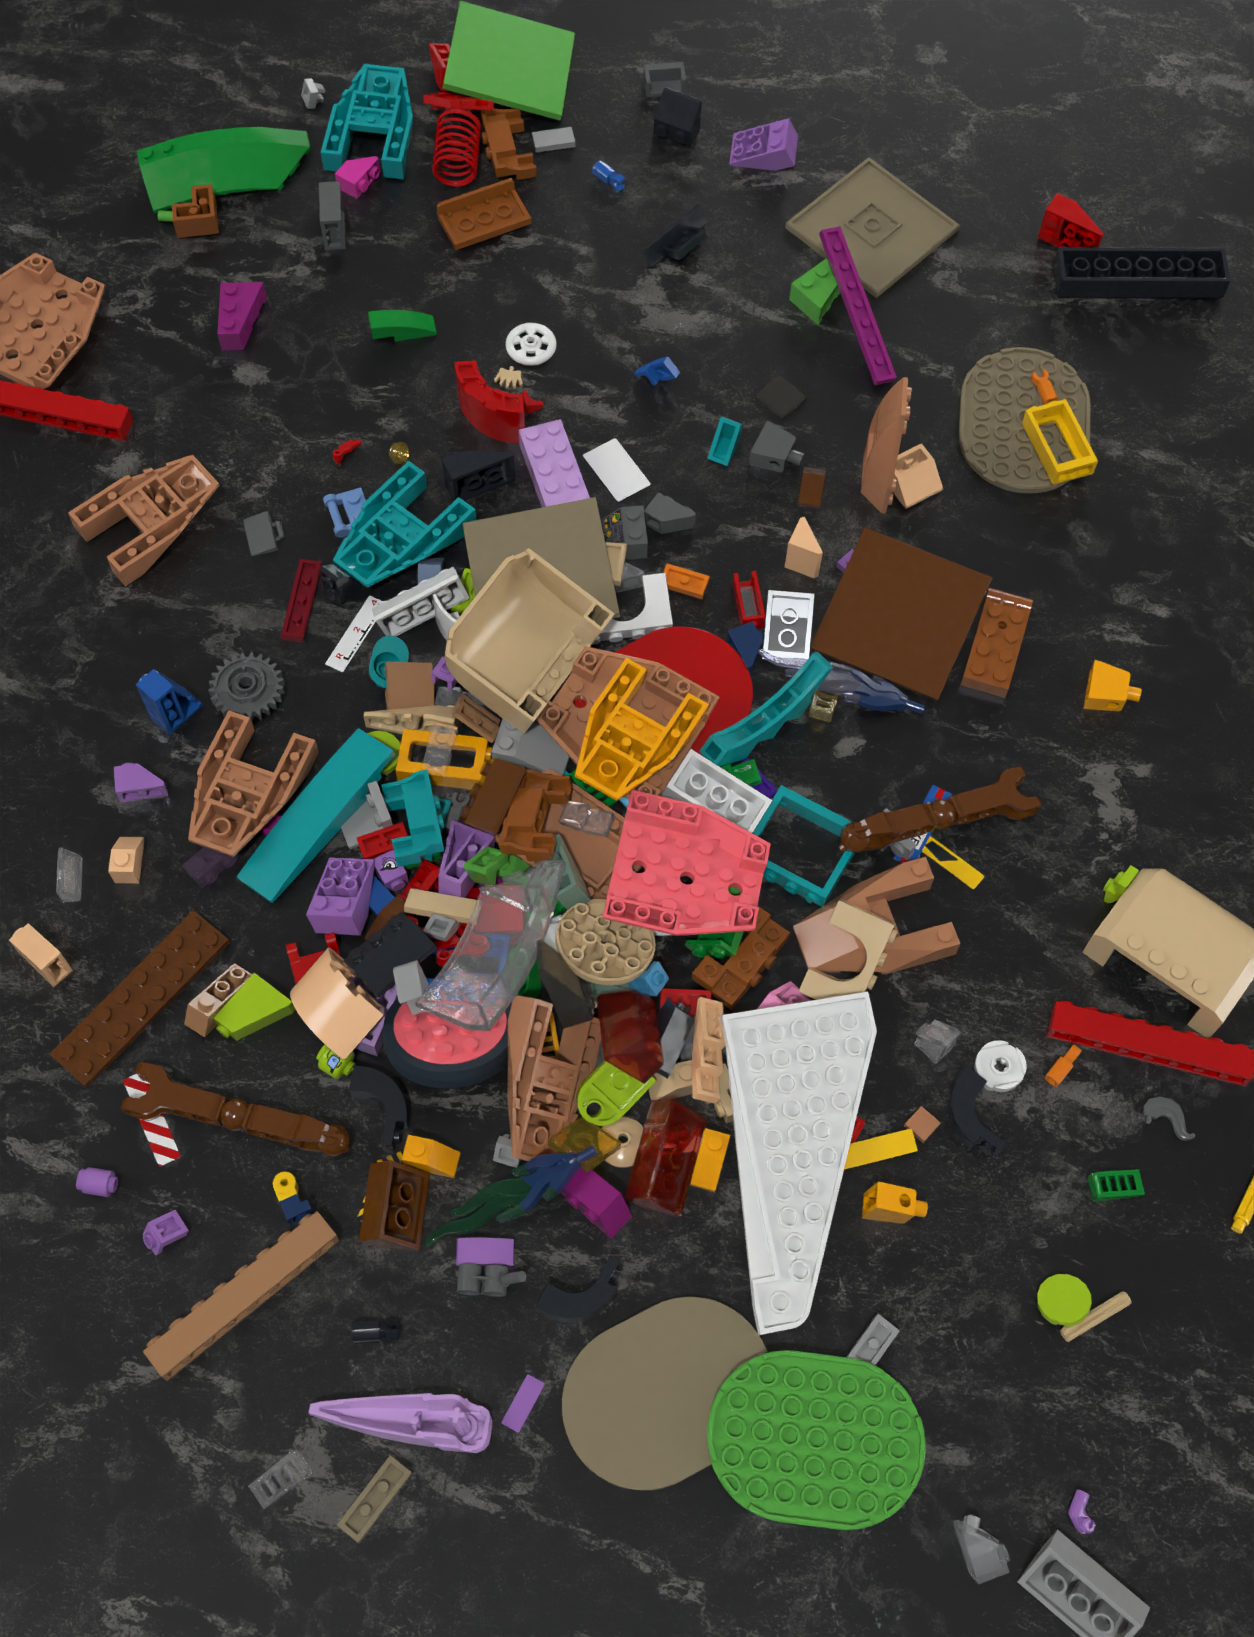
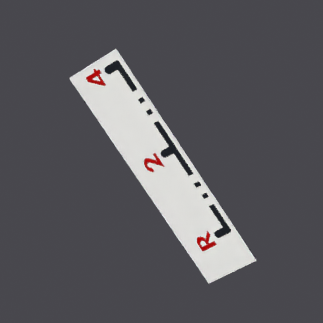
(353, 636)

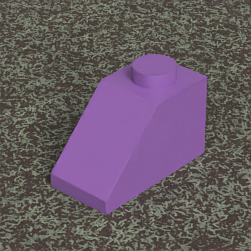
(137, 783)

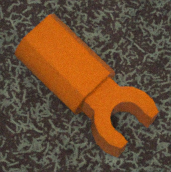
(1044, 387)
(1062, 1067)

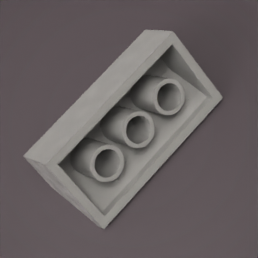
(1082, 1591)

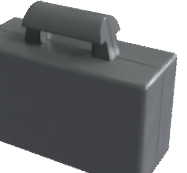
(261, 533)

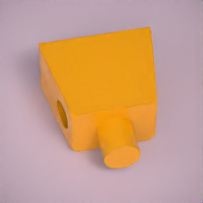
(1109, 688)
(892, 1203)

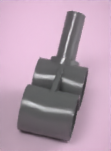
(489, 1282)

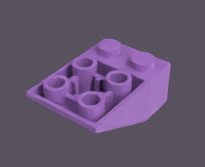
(765, 146)
(342, 897)

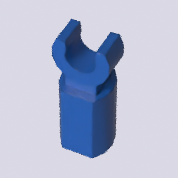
(608, 175)

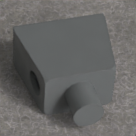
(775, 449)

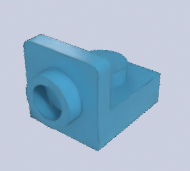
(650, 981)

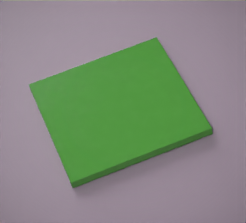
(509, 60)

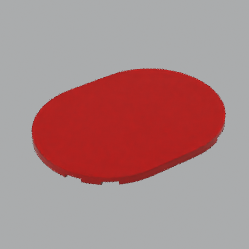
(704, 661)

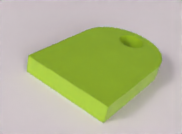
(612, 1090)

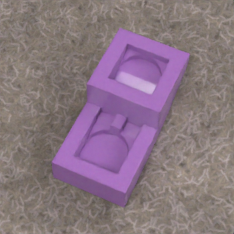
(485, 1251)

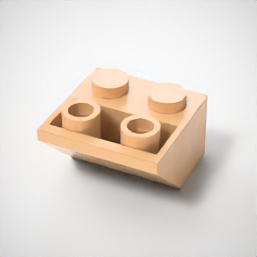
(916, 476)

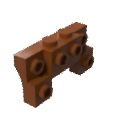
(500, 148)
(527, 814)
(744, 970)

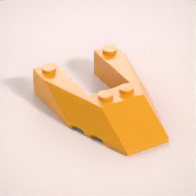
(626, 746)

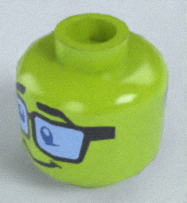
(333, 1064)

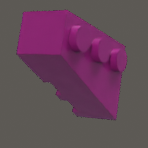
(237, 312)
(597, 1201)

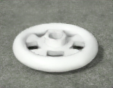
(541, 355)

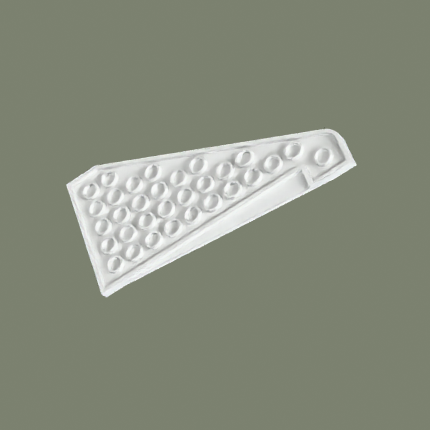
(794, 1113)

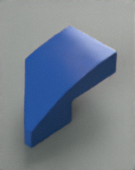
(657, 370)

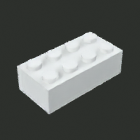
(710, 786)

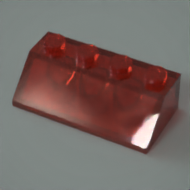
(630, 1033)
(665, 1157)

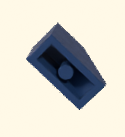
(747, 643)

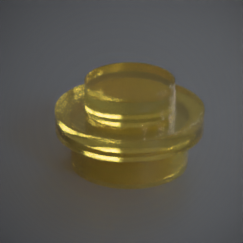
(399, 452)

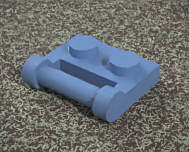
(352, 503)

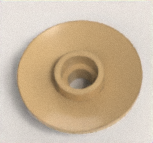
(626, 1154)

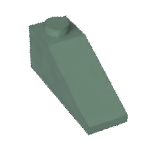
(572, 887)

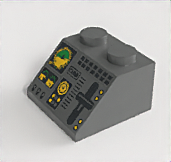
(627, 527)

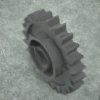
(260, 674)

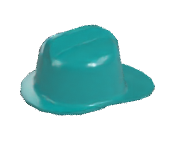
(386, 650)

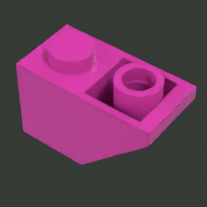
(358, 175)

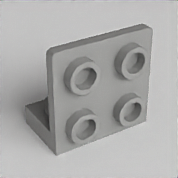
(368, 818)

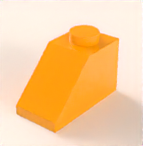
(430, 1156)
(710, 1160)

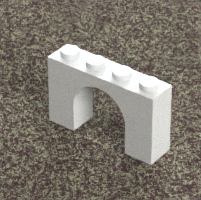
(654, 616)

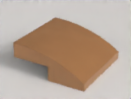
(408, 685)
(476, 717)

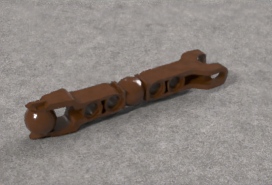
(962, 808)
(233, 1114)

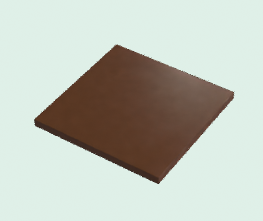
(901, 614)

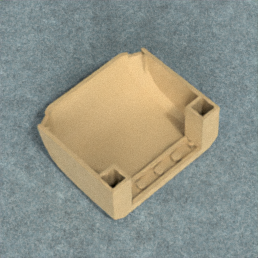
(522, 637)
(1181, 942)

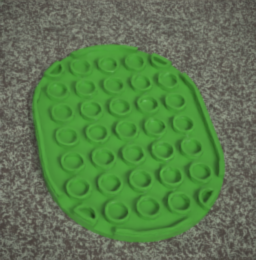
(815, 1440)

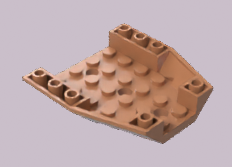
(30, 299)
(656, 698)

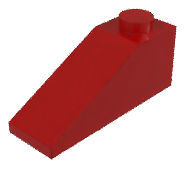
(439, 56)

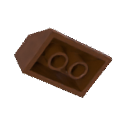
(492, 795)
(394, 1206)

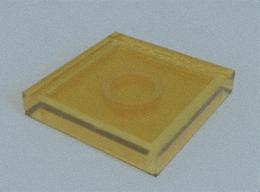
(582, 1135)

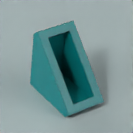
(725, 441)

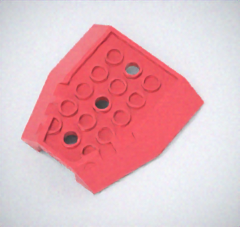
(680, 841)

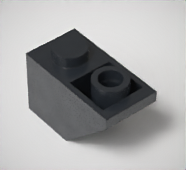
(338, 583)

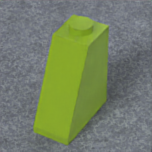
(252, 1009)

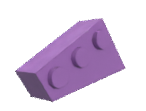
(460, 847)

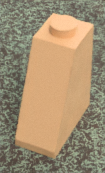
(40, 954)

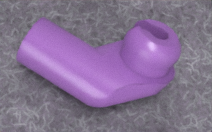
(1078, 1514)

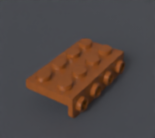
(482, 214)

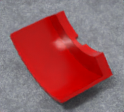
(488, 409)

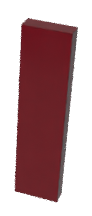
(301, 601)

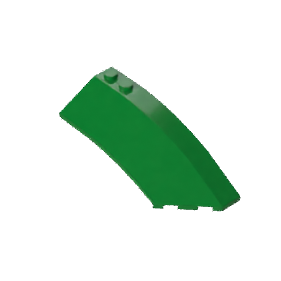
(222, 157)

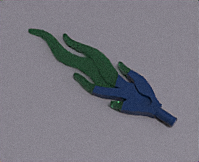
(523, 1193)

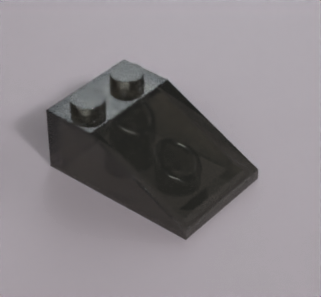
(567, 990)

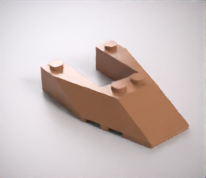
(156, 502)
(240, 798)
(837, 950)
(541, 1087)

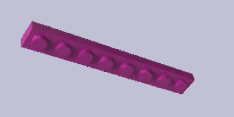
(857, 305)

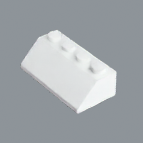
(417, 605)

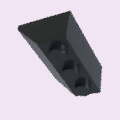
(389, 947)

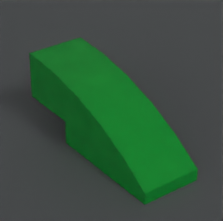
(401, 324)

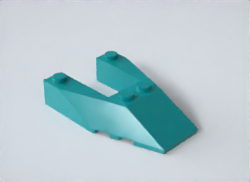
(374, 104)
(390, 537)

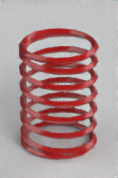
(474, 140)

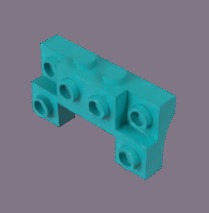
(424, 823)

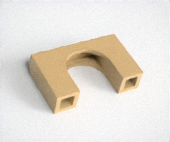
(874, 934)

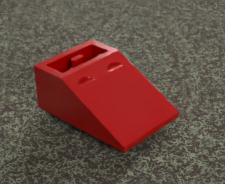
(1068, 225)

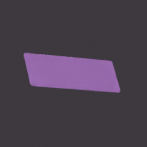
(523, 1403)

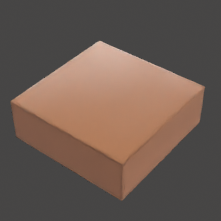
(922, 1124)

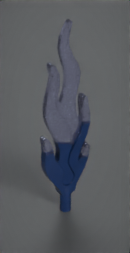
(857, 687)

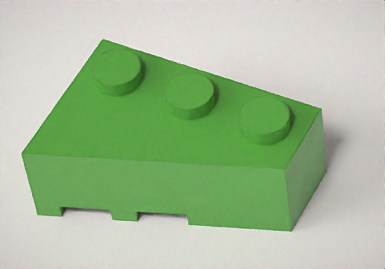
(815, 291)

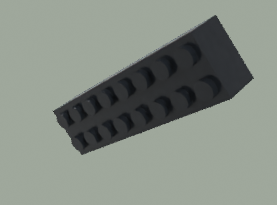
(1141, 272)

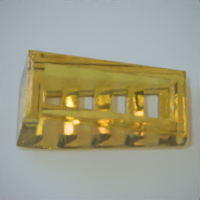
(821, 712)

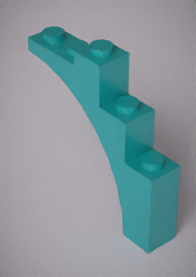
(787, 704)

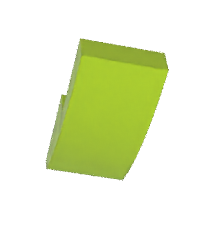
(1116, 887)

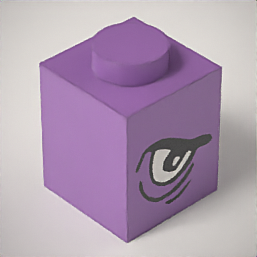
(390, 875)

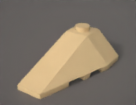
(411, 718)

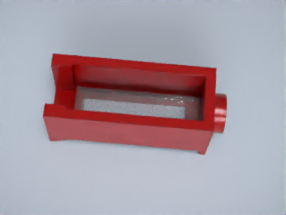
(749, 601)

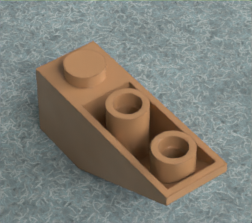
(211, 1000)

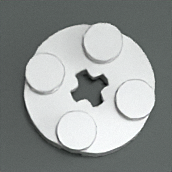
(1006, 1054)

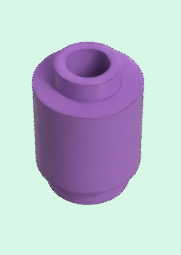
(97, 1182)

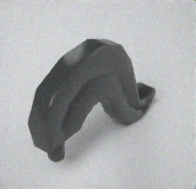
(1168, 1108)

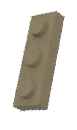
(374, 1499)

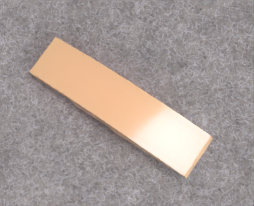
(707, 1050)

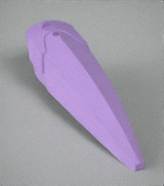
(415, 1419)

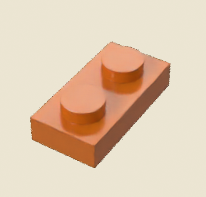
(686, 581)

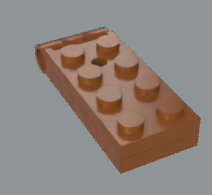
(997, 649)

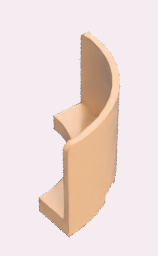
(334, 1005)

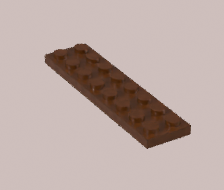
(139, 999)

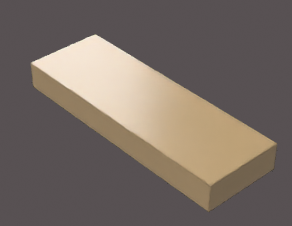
(448, 906)

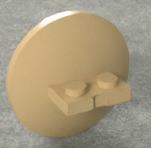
(602, 948)

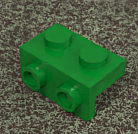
(715, 944)

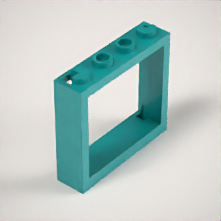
(819, 816)

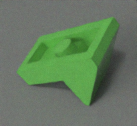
(484, 865)

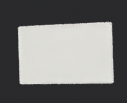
(616, 469)

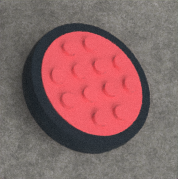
(441, 1052)

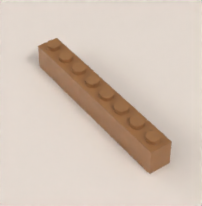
(240, 1296)

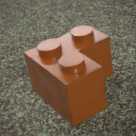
(198, 216)

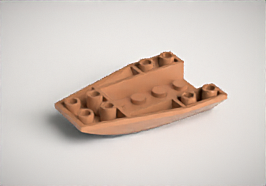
(884, 444)

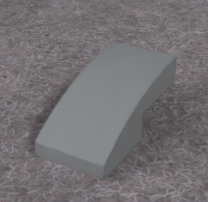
(441, 927)

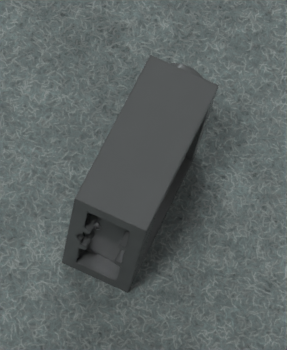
(332, 215)

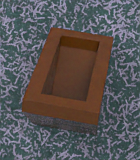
(811, 487)

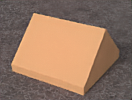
(804, 551)

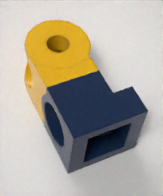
(287, 1194)

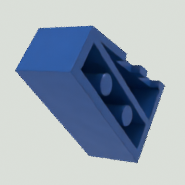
(166, 701)

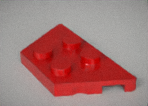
(455, 101)

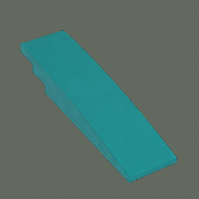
(316, 815)

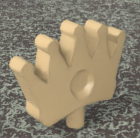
(509, 376)

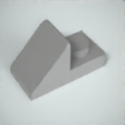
(410, 984)

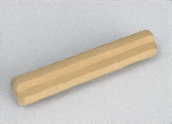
(1097, 1315)

